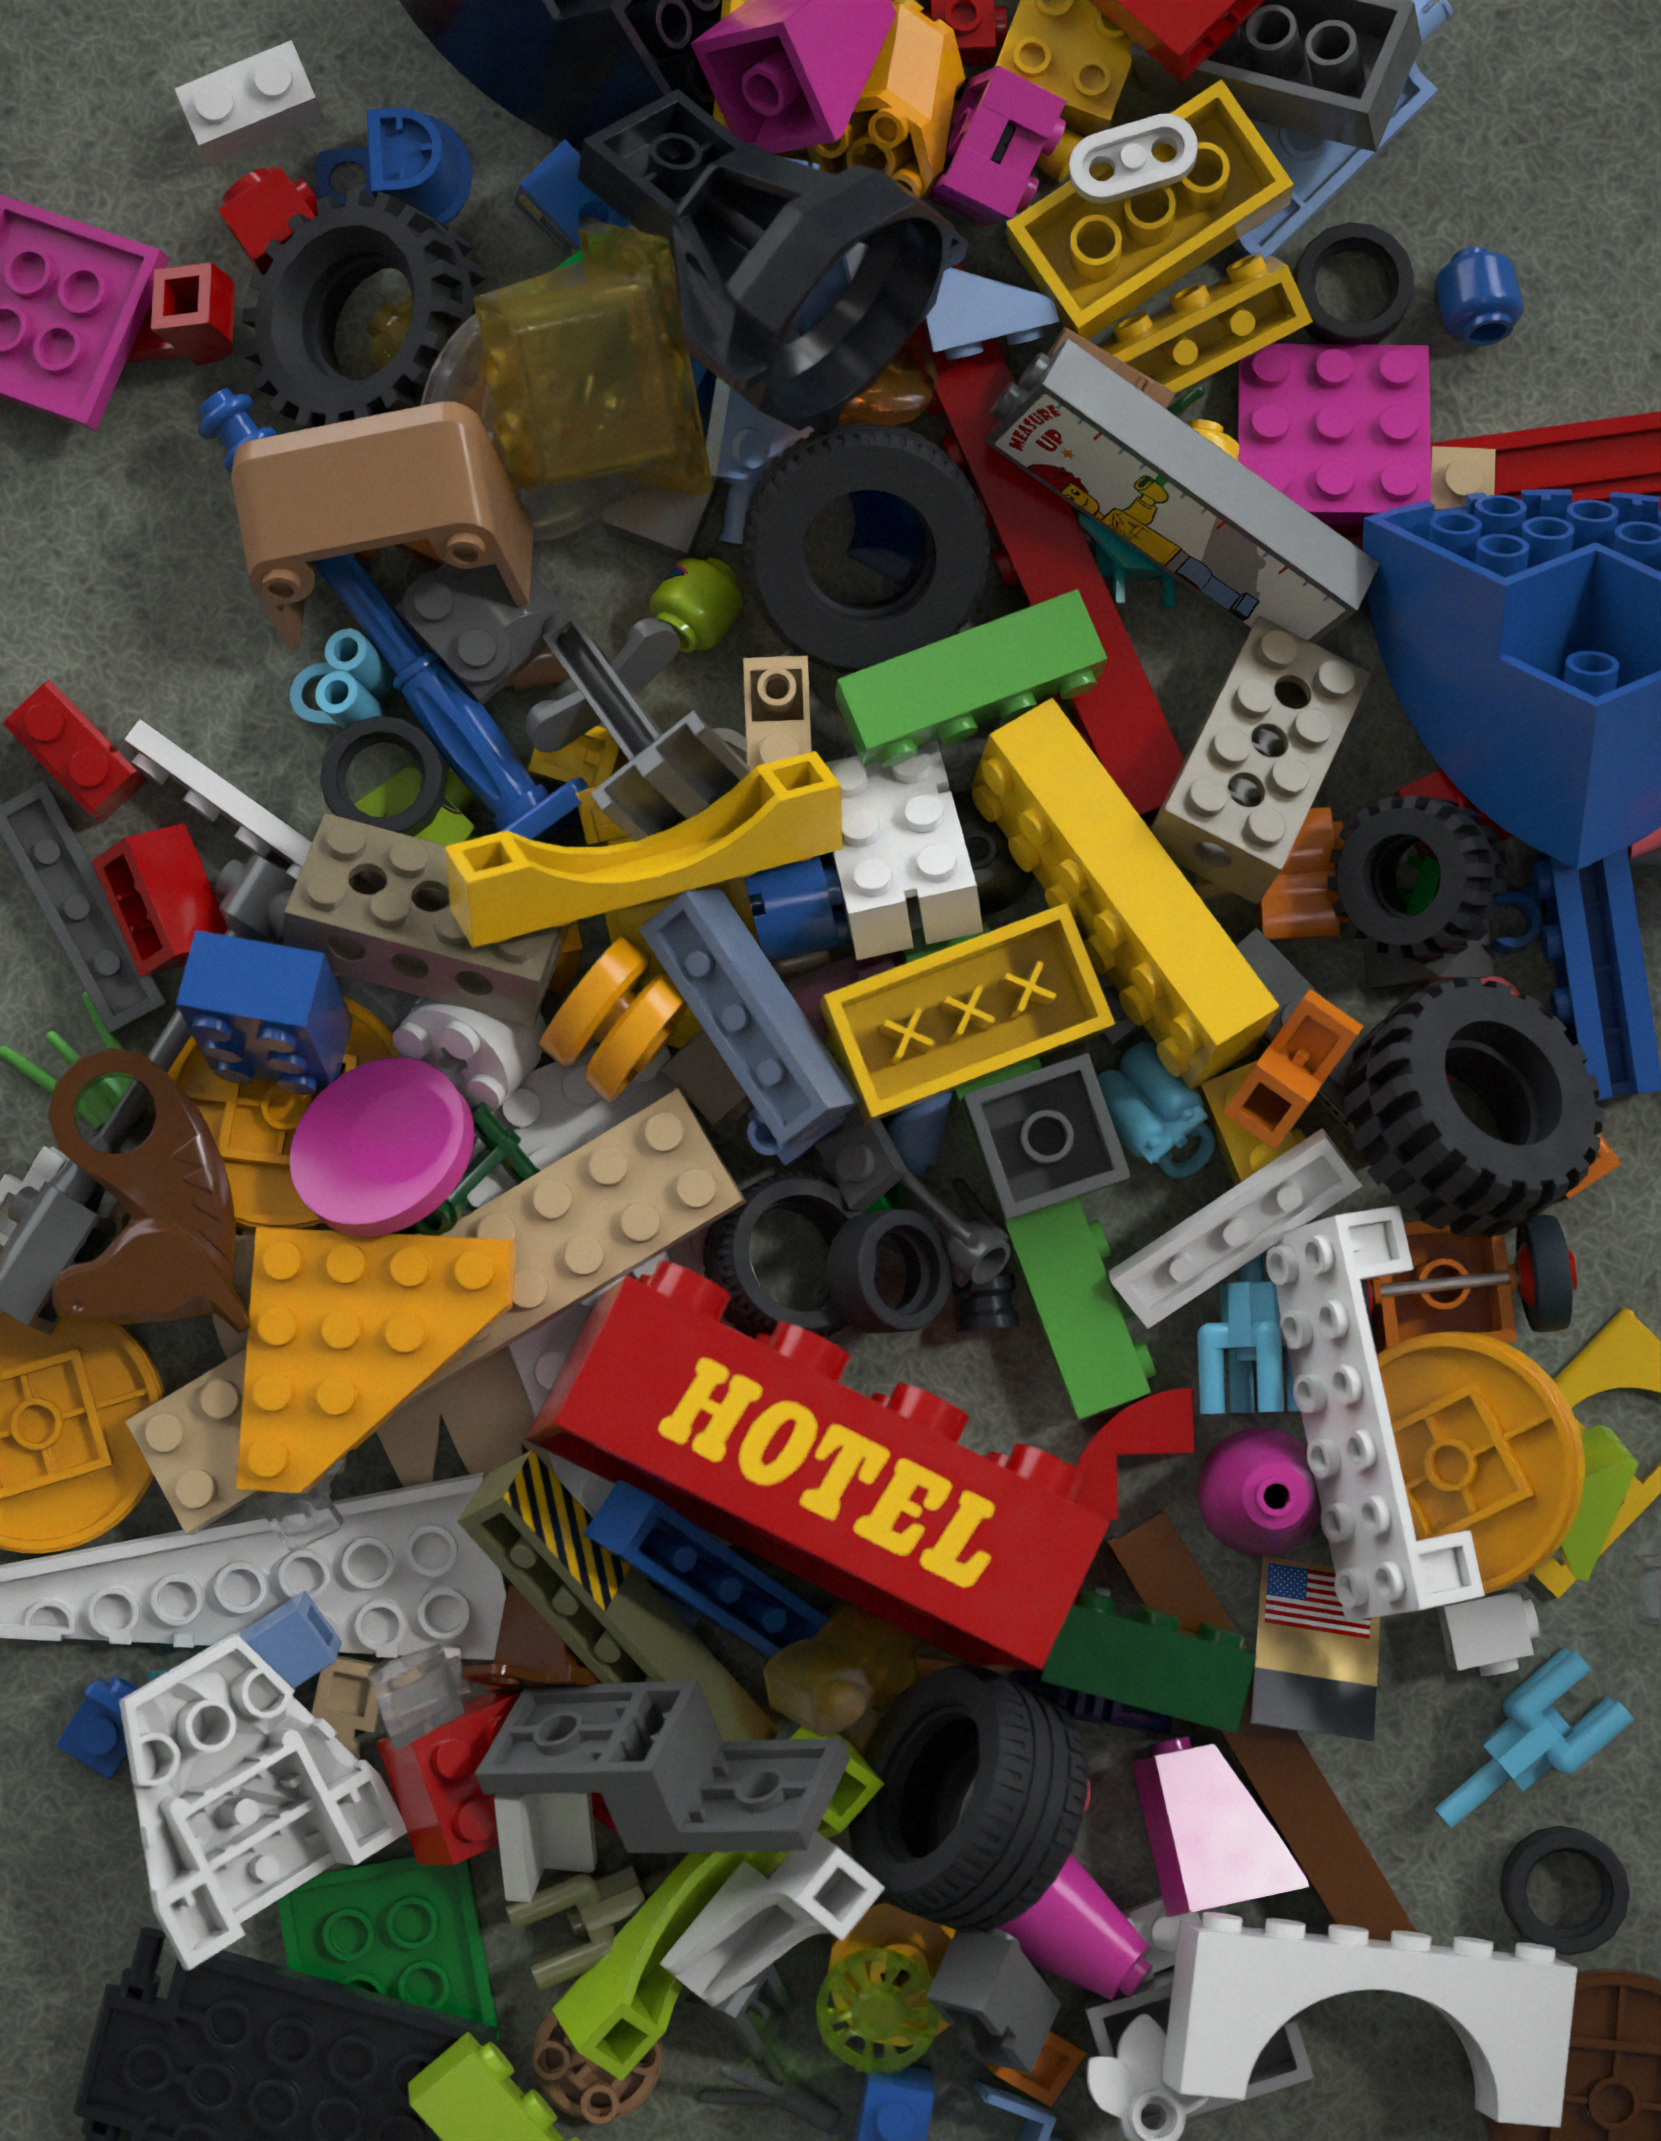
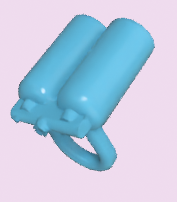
(351, 682)
(1156, 1111)

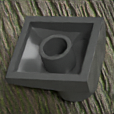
(476, 624)

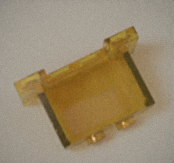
(595, 369)

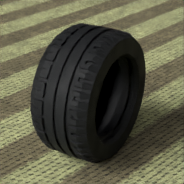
(1020, 1810)

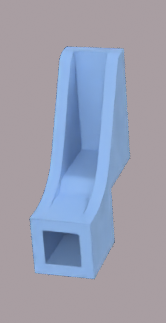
(975, 310)

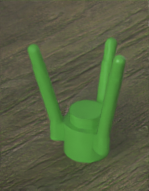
(101, 1096)

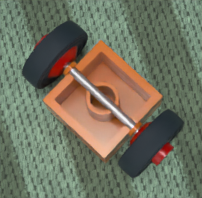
(1468, 1284)

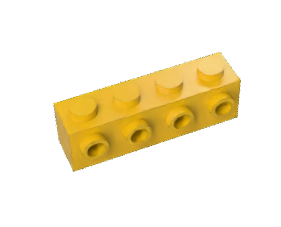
(1212, 324)

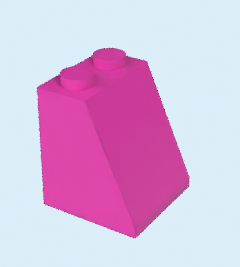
(792, 67)

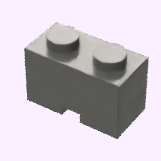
(995, 1997)

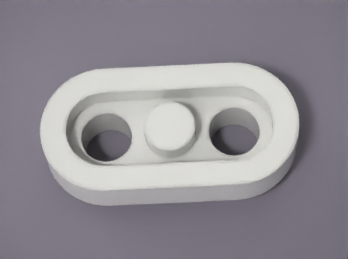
(1130, 155)

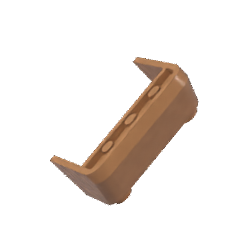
(373, 488)

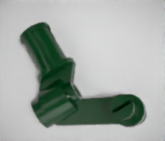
(500, 1148)

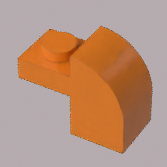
(1292, 1069)

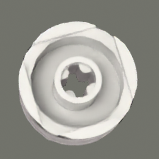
(475, 1050)

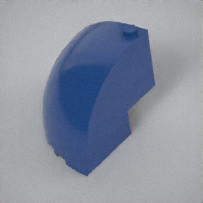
(1531, 658)

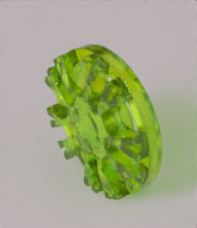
(876, 2011)

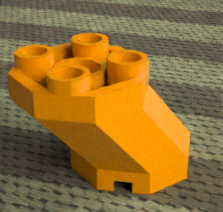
(904, 106)

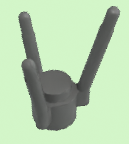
(975, 1247)

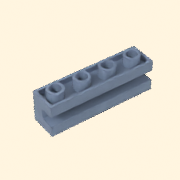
(749, 1015)

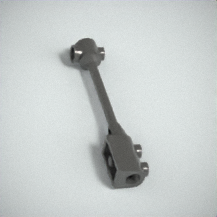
(61, 1219)

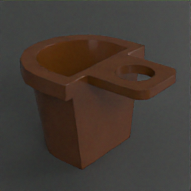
(528, 1653)

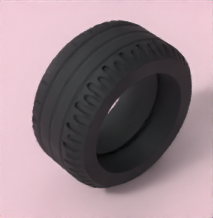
(728, 1258)

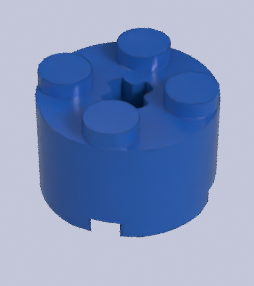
(795, 909)

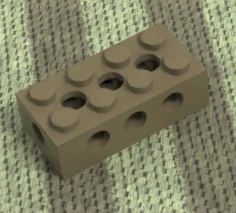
(1251, 788)
(386, 918)

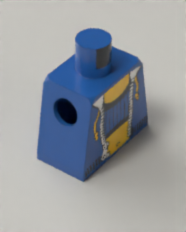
(558, 199)

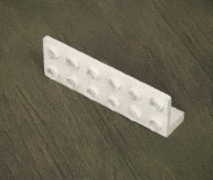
(1348, 1420)

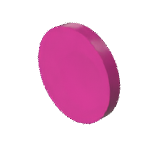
(382, 1147)

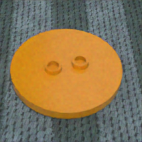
(258, 1123)
(63, 1432)
(1484, 1449)

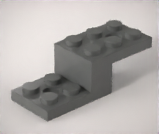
(664, 1768)

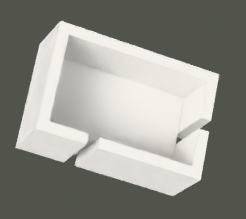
(899, 845)

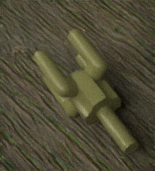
(597, 1913)

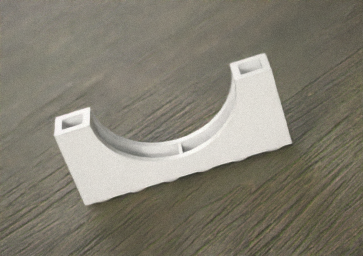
(1246, 1982)

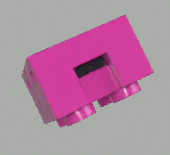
(994, 146)

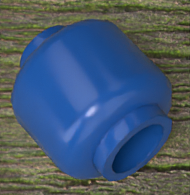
(1479, 296)

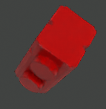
(74, 751)

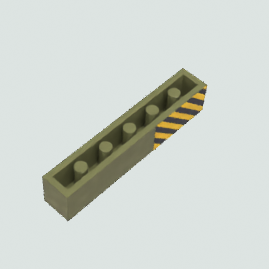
(593, 1598)

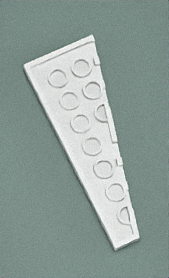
(385, 1581)

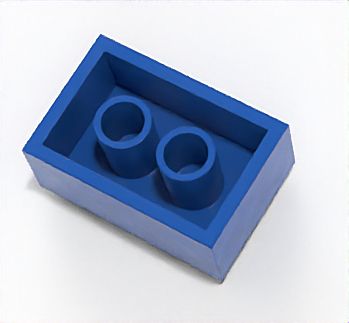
(264, 1012)

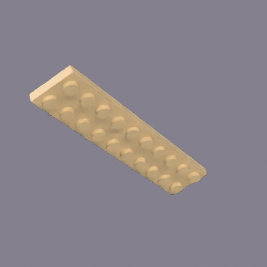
(574, 1235)

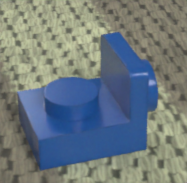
(97, 1727)

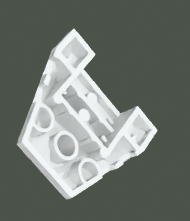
(241, 1795)

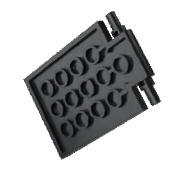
(256, 2055)

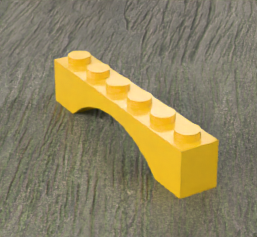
(769, 819)

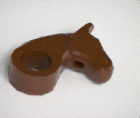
(182, 1229)

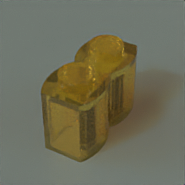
(840, 1672)

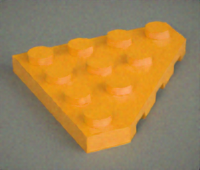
(349, 1336)

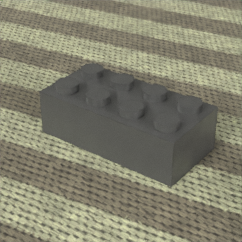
(1308, 67)

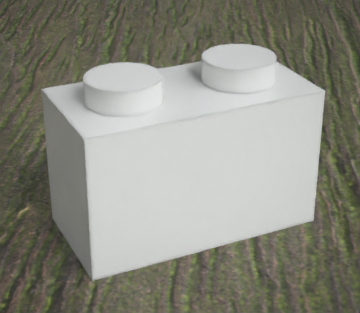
(249, 103)

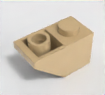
(776, 708)

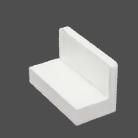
(540, 1834)

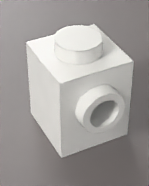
(1489, 1631)

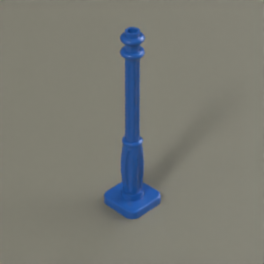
(438, 699)

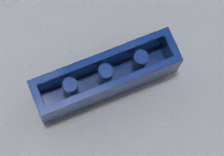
(701, 1572)

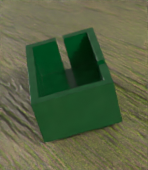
(1151, 1662)

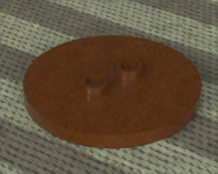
(1611, 2064)

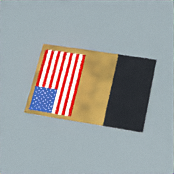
(1310, 1661)

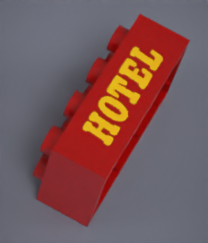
(819, 1477)

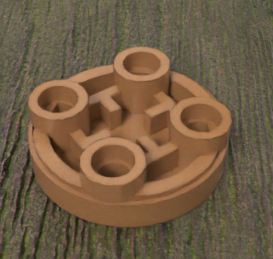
(584, 2087)

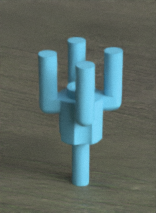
(1249, 1334)
(1538, 1736)

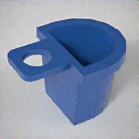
(408, 159)

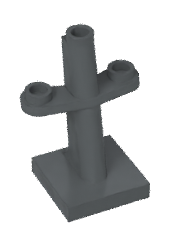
(667, 773)

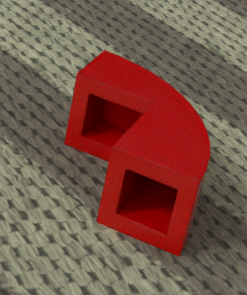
(1145, 1426)

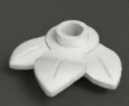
(1135, 2080)

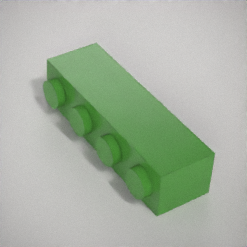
(971, 679)

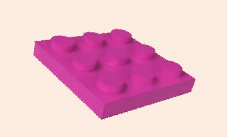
(68, 310)
(1338, 426)

